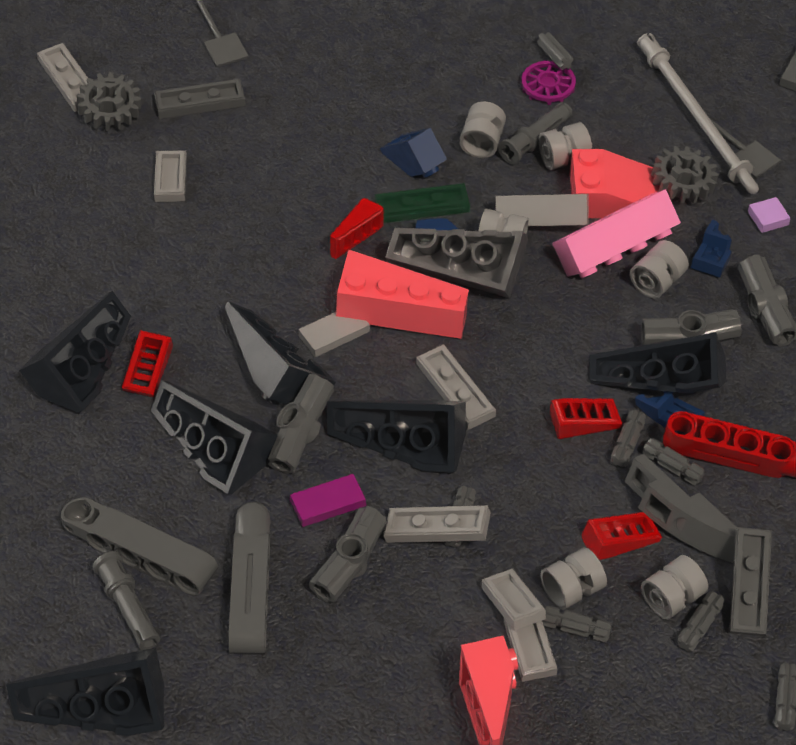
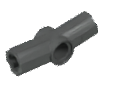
(767, 300)
(691, 324)
(299, 423)
(341, 568)

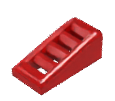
(358, 225)
(154, 342)
(576, 426)
(600, 541)

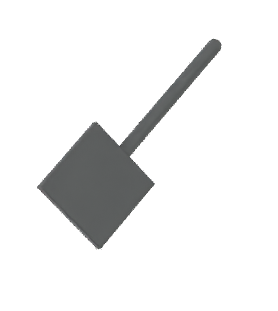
(223, 48)
(755, 153)

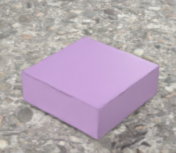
(769, 214)

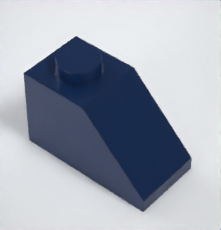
(415, 152)

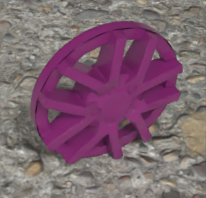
(548, 82)

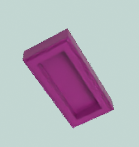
(327, 500)

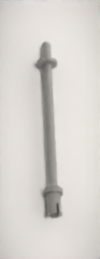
(658, 59)

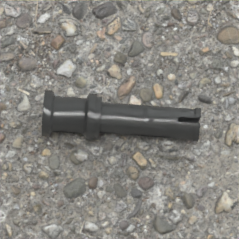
(527, 137)
(121, 589)

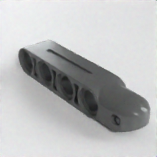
(140, 545)
(250, 580)

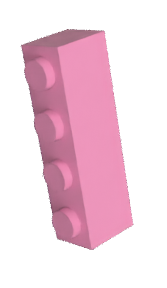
(616, 233)

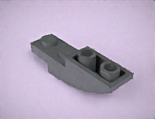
(685, 517)

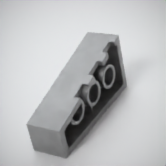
(468, 258)

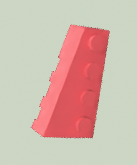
(400, 298)

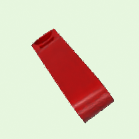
(730, 440)

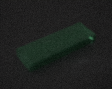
(424, 202)

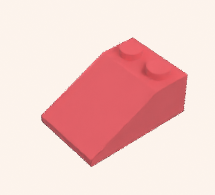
(609, 180)
(487, 686)

